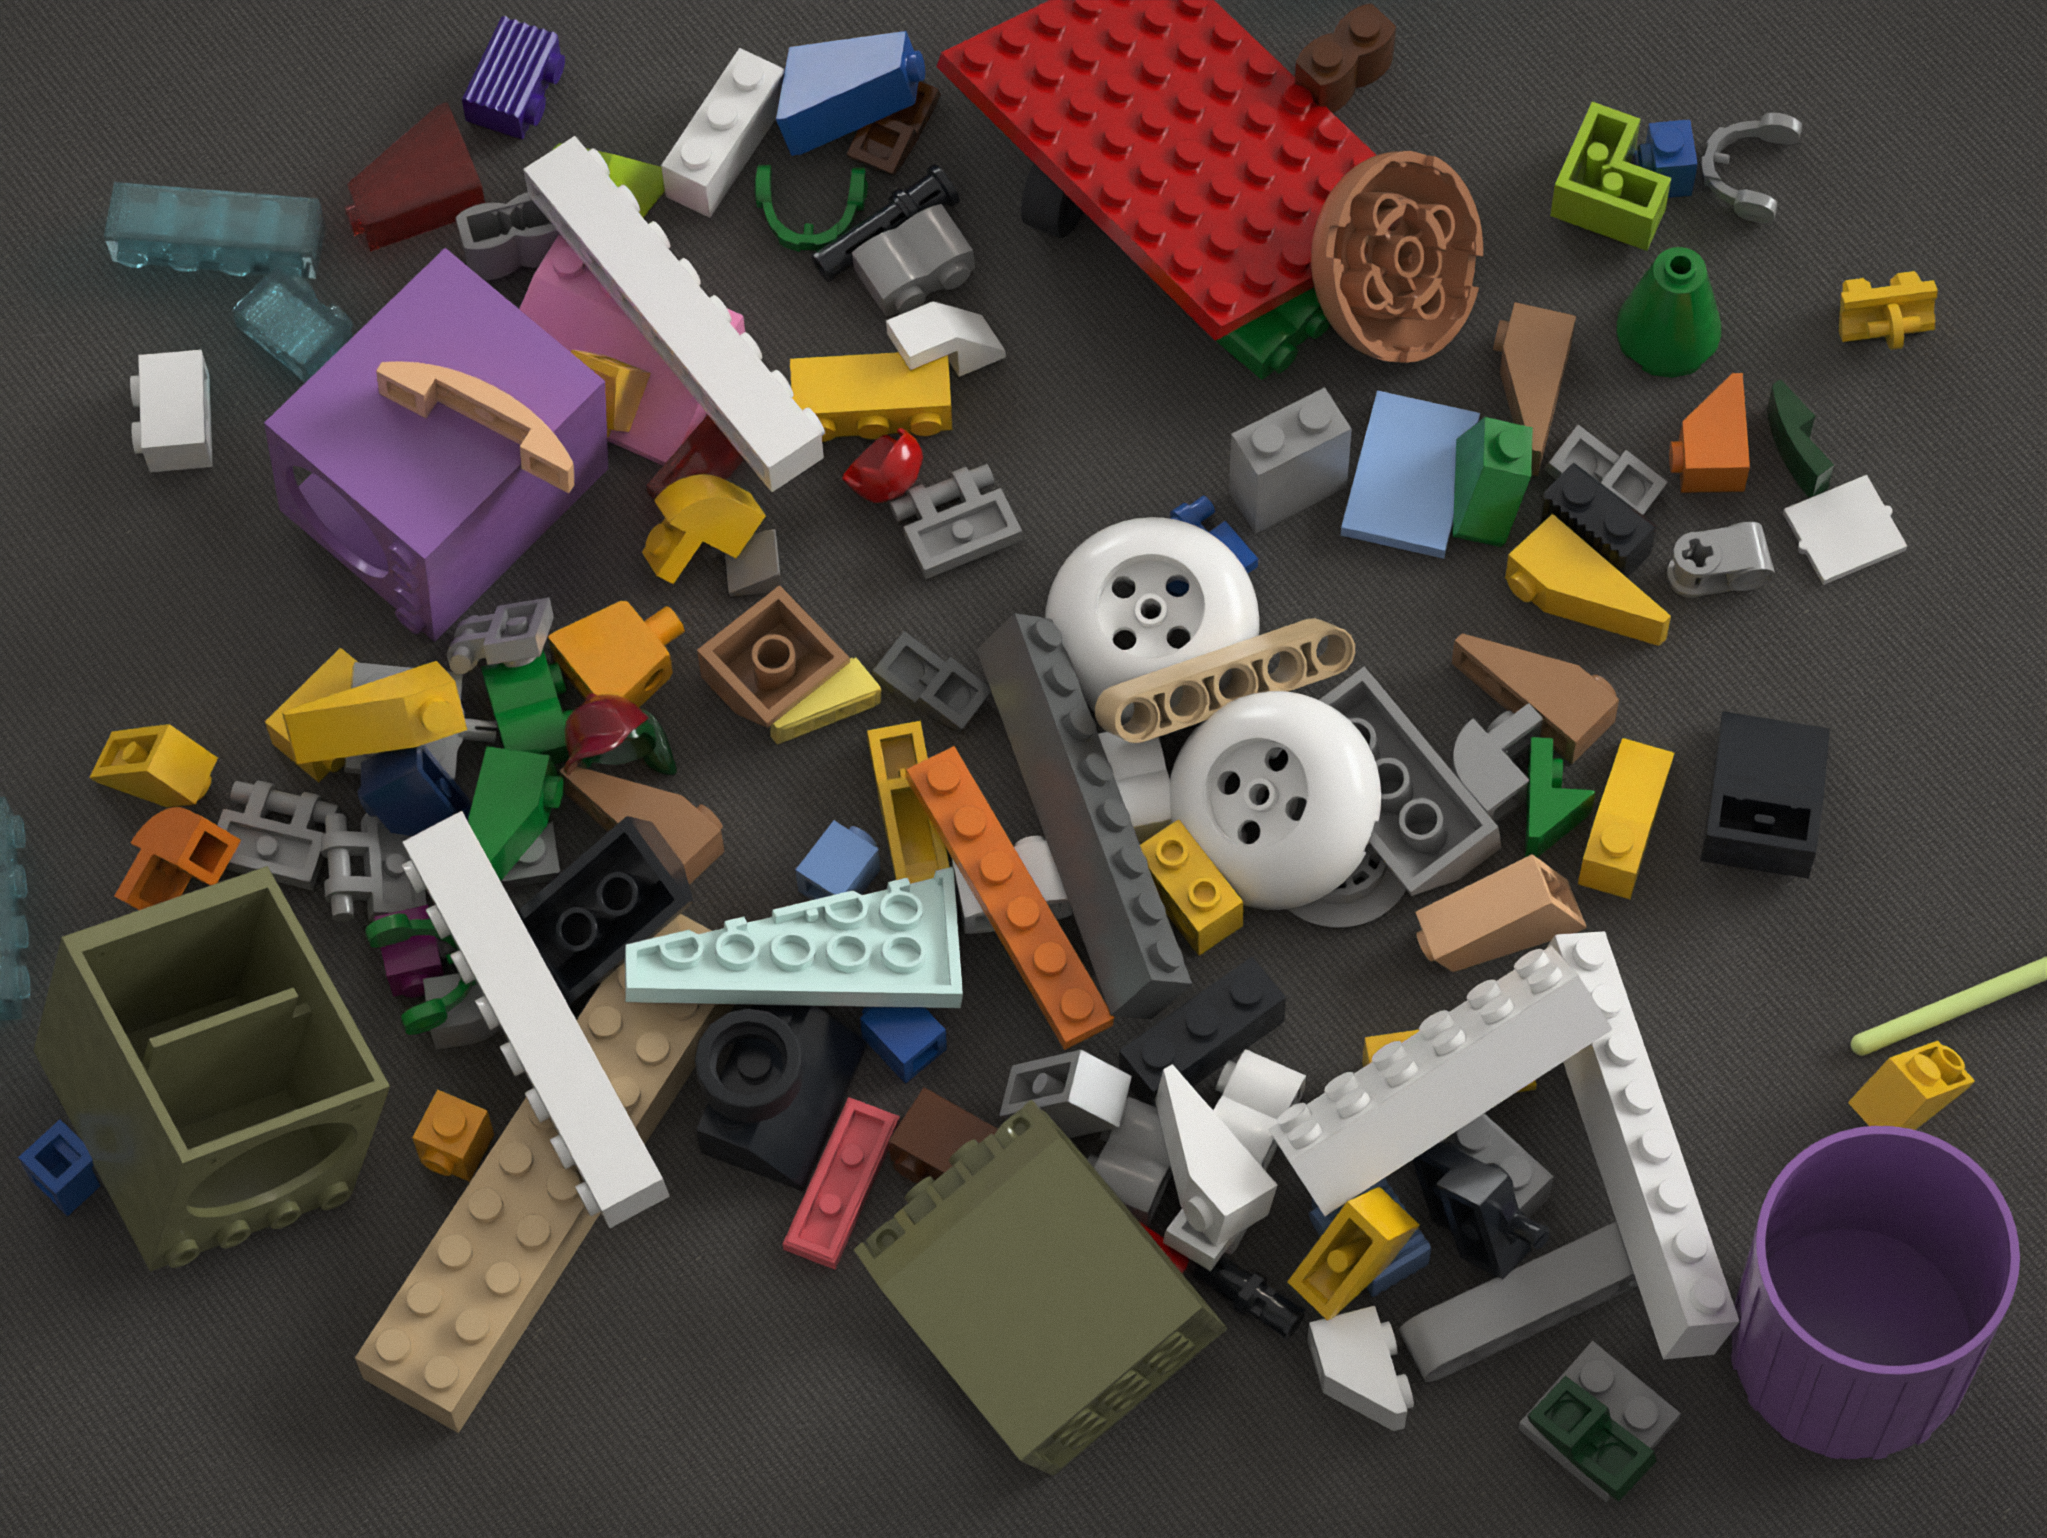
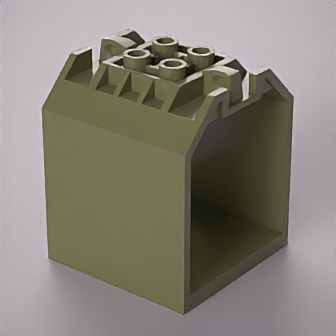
(1038, 1290)

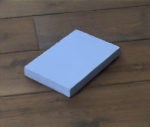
(1407, 475)

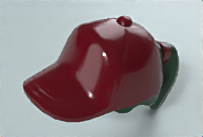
(615, 732)

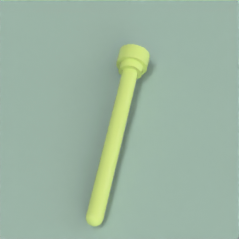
(1950, 1007)

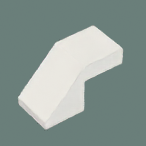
(942, 331)

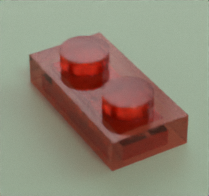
(703, 452)

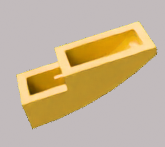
(910, 835)

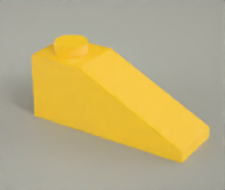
(1578, 584)
(377, 716)
(1625, 818)

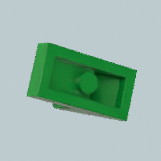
(1549, 807)

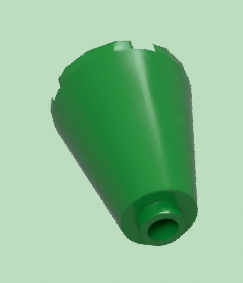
(1671, 316)

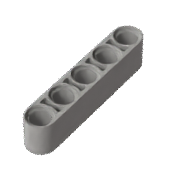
(1520, 1304)

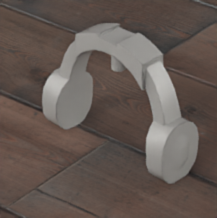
(1747, 203)

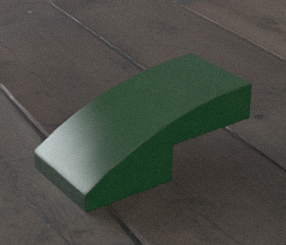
(1791, 430)
(1590, 1439)

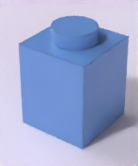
(839, 863)

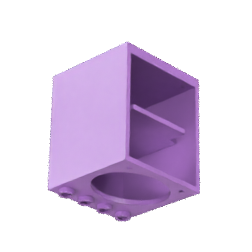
(437, 500)

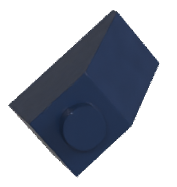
(409, 790)

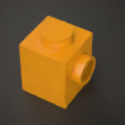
(453, 1136)

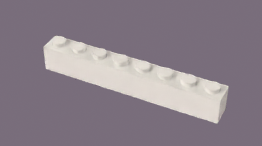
(675, 314)
(535, 1020)
(1645, 1167)

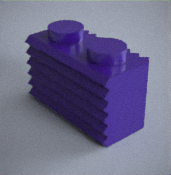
(513, 78)

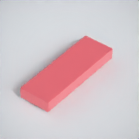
(841, 1183)

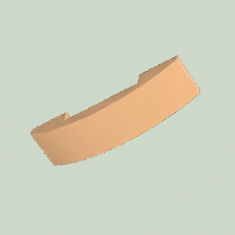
(422, 385)

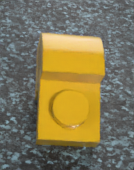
(698, 512)

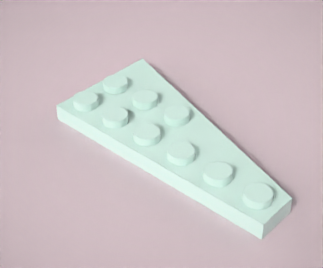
(823, 952)

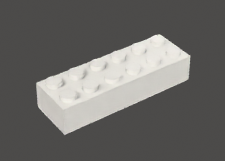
(1439, 1078)

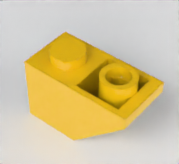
(1912, 1087)

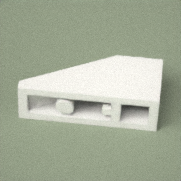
(1212, 1170)

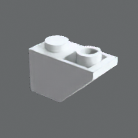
(1357, 1367)

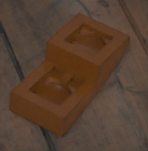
(890, 140)

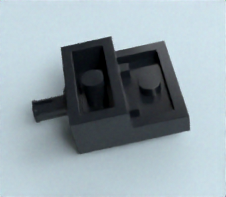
(1478, 1208)

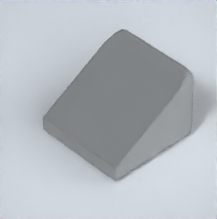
(756, 566)

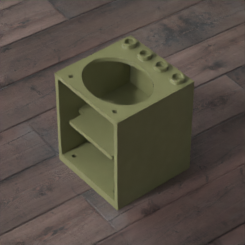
(209, 1068)

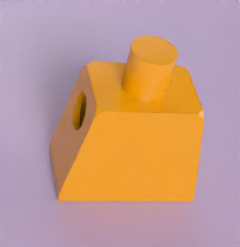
(617, 651)

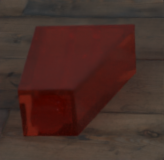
(415, 183)

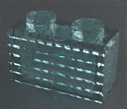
(292, 323)

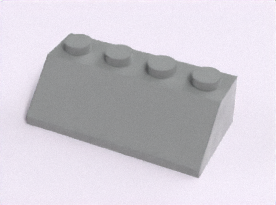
(1427, 819)

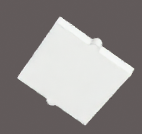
(1844, 529)

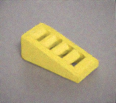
(840, 697)

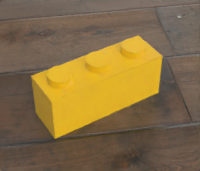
(873, 394)

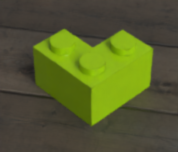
(1602, 187)

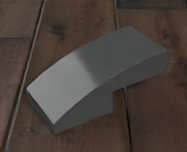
(930, 684)

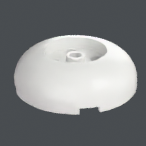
(1148, 555)
(1325, 766)

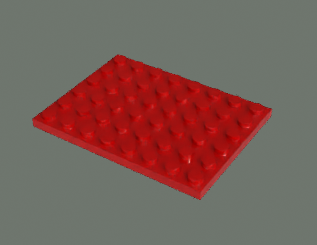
(1169, 141)

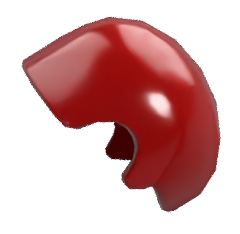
(885, 468)

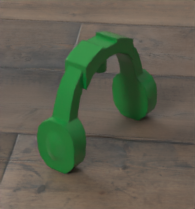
(808, 241)
(431, 1013)

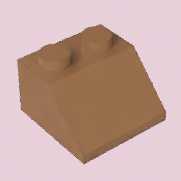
(769, 659)

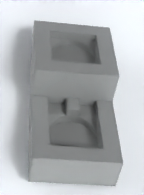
(1621, 474)

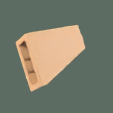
(1499, 915)

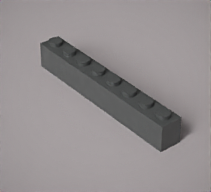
(1083, 818)

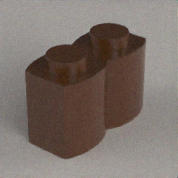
(1348, 58)

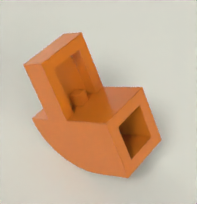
(173, 850)

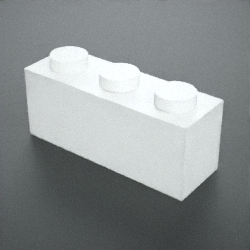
(723, 133)

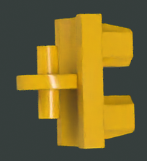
(1887, 310)

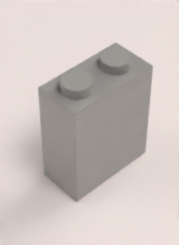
(1289, 460)

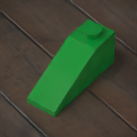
(513, 804)

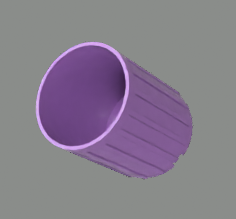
(1872, 1290)

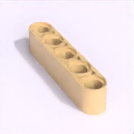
(1202, 675)

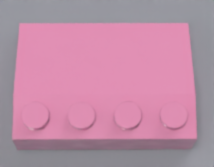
(584, 317)

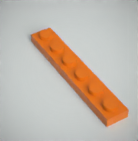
(1009, 898)

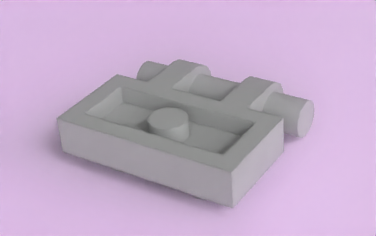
(961, 532)
(509, 636)
(288, 850)
(385, 881)

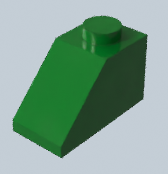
(1490, 479)

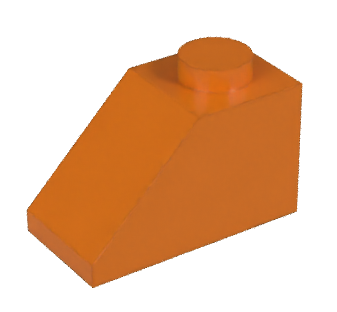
(1714, 442)

